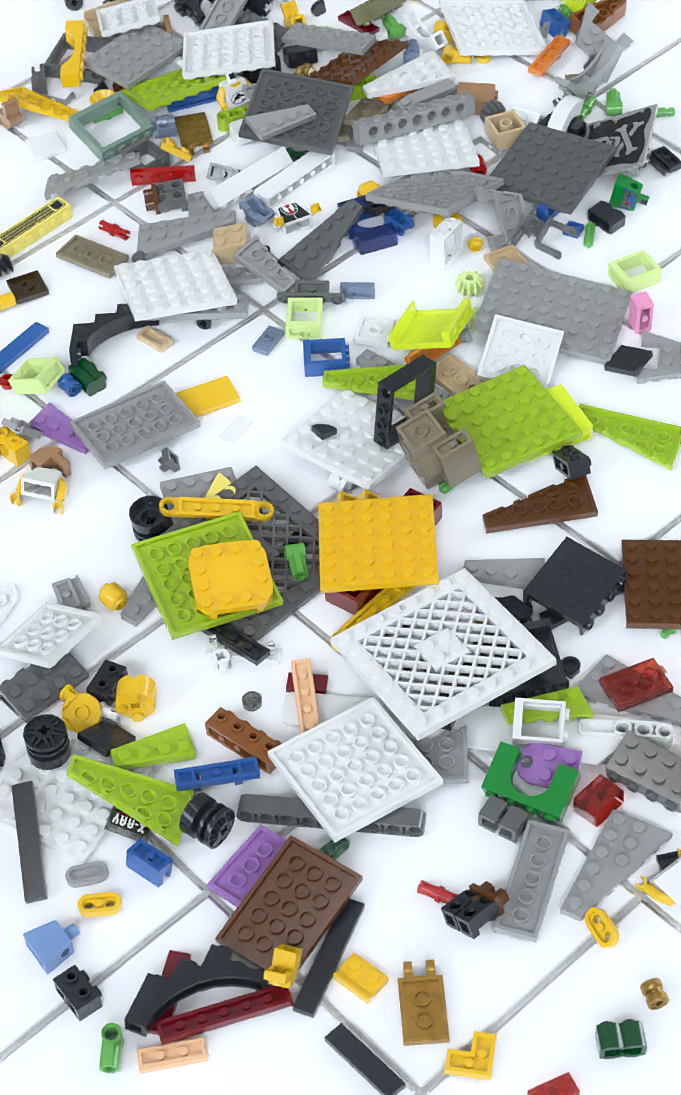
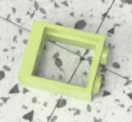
(621, 279)
(312, 329)
(48, 370)

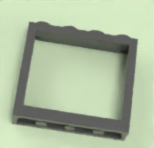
(52, 64)

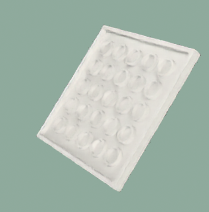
(493, 27)
(228, 48)
(427, 150)
(174, 285)
(352, 450)
(354, 769)
(68, 813)

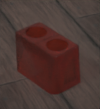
(598, 800)

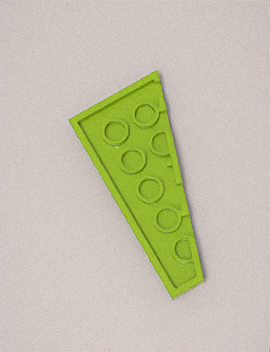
(366, 380)
(647, 437)
(139, 796)

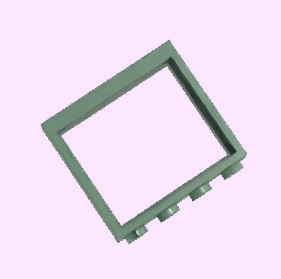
(101, 108)

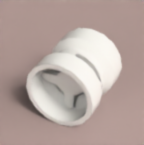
(339, 483)

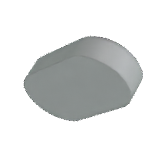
(86, 874)

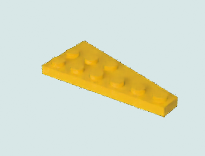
(37, 103)

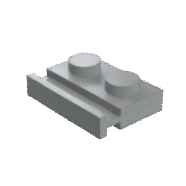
(21, 426)
(71, 593)

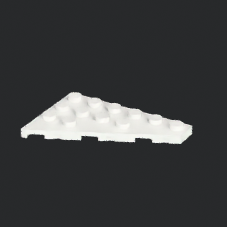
(413, 75)

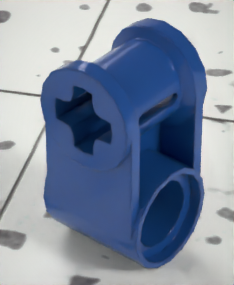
(398, 220)

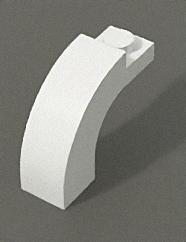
(425, 39)
(564, 112)

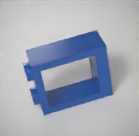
(323, 346)

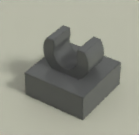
(168, 460)

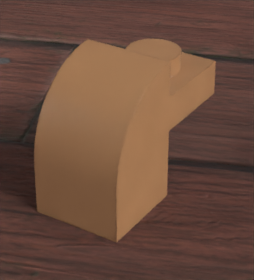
(10, 113)
(49, 458)

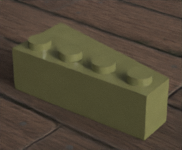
(374, 10)

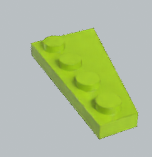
(574, 700)

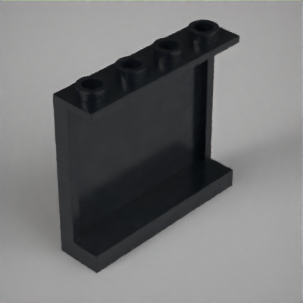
(576, 584)
(543, 683)

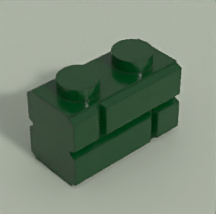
(88, 376)

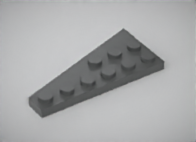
(321, 244)

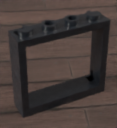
(421, 369)

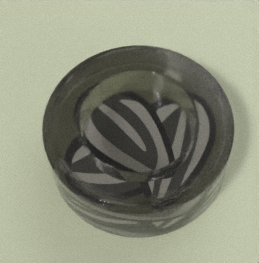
(252, 701)

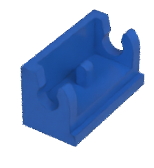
(558, 22)
(148, 862)

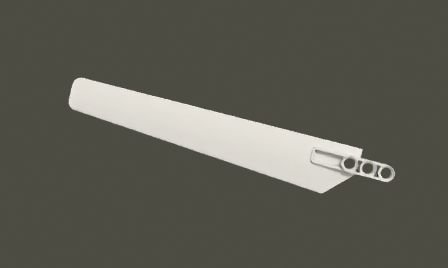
(488, 727)

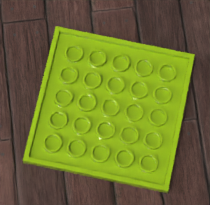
(510, 420)
(165, 570)

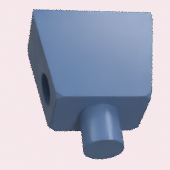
(51, 944)

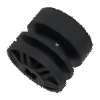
(147, 518)
(47, 741)
(207, 820)

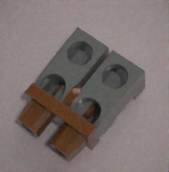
(166, 196)

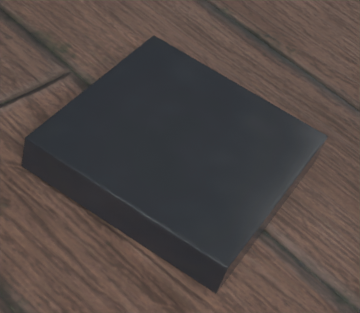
(628, 360)
(105, 737)

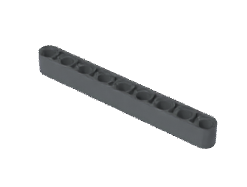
(294, 812)

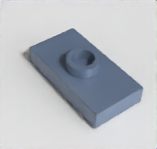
(358, 290)
(268, 340)

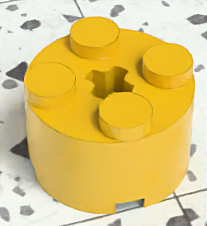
(136, 697)

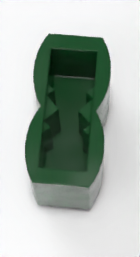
(620, 1039)

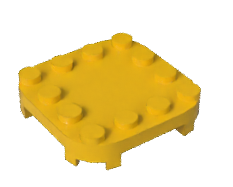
(230, 577)

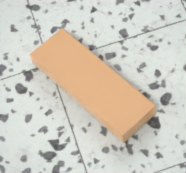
(172, 1055)

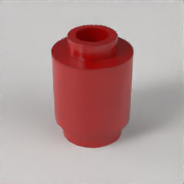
(479, 169)

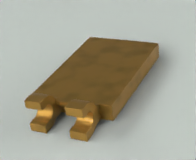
(194, 131)
(422, 1006)

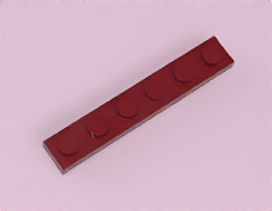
(223, 1013)

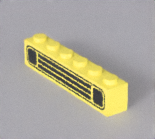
(34, 226)

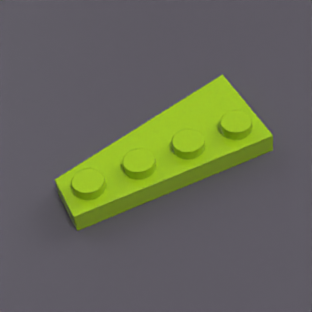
(160, 748)

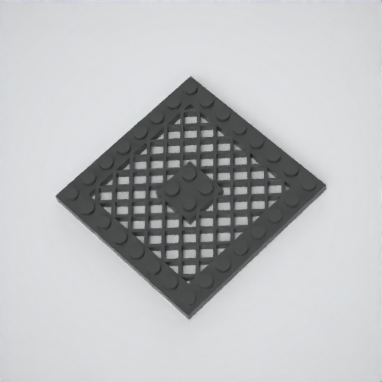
(258, 484)

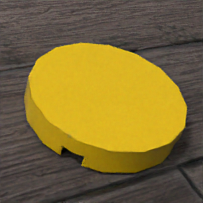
(81, 712)

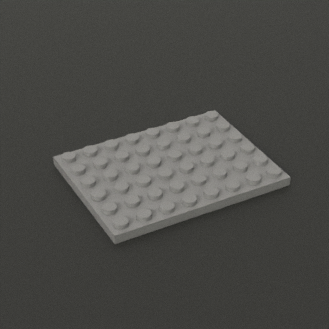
(583, 309)

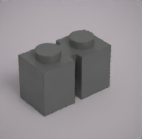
(498, 814)

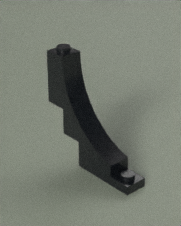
(88, 336)

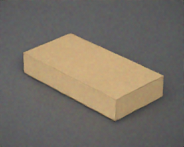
(155, 339)

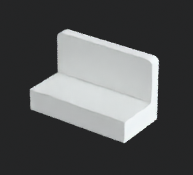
(527, 115)

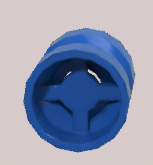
(69, 385)

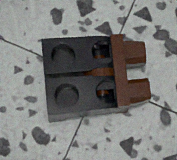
(474, 908)

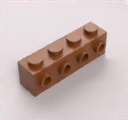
(241, 738)

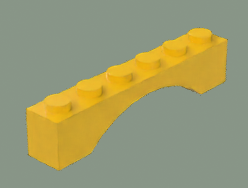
(72, 70)

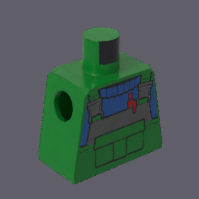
(627, 193)

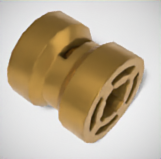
(654, 993)

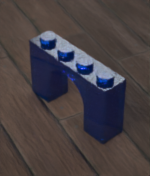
(370, 239)

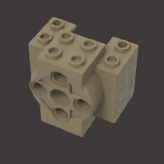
(433, 445)

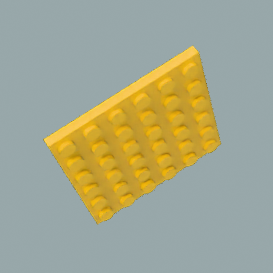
(377, 543)

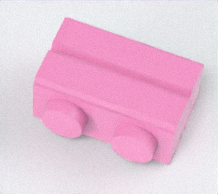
(641, 312)

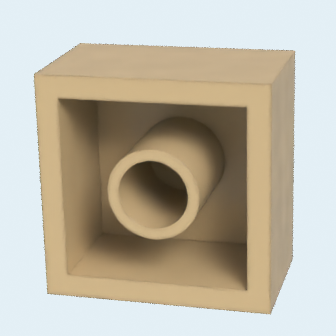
(503, 128)
(229, 240)

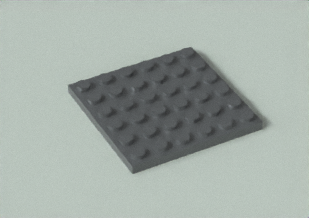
(285, 90)
(552, 167)

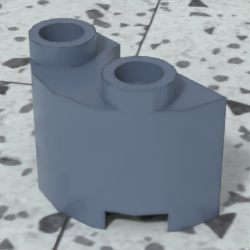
(412, 51)
(164, 126)
(255, 211)

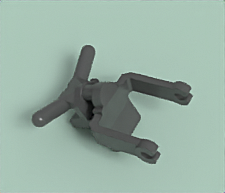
(539, 228)

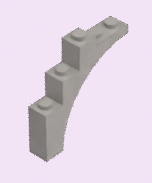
(596, 72)

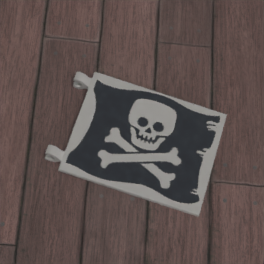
(629, 134)

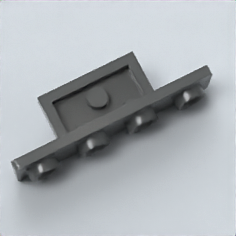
(312, 289)

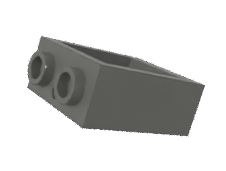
(148, 147)

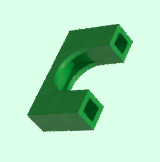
(551, 803)

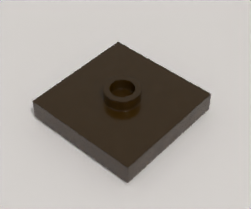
(27, 287)

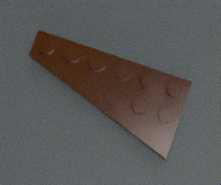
(546, 506)

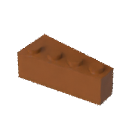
(609, 13)

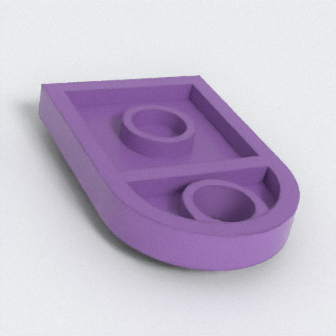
(545, 763)

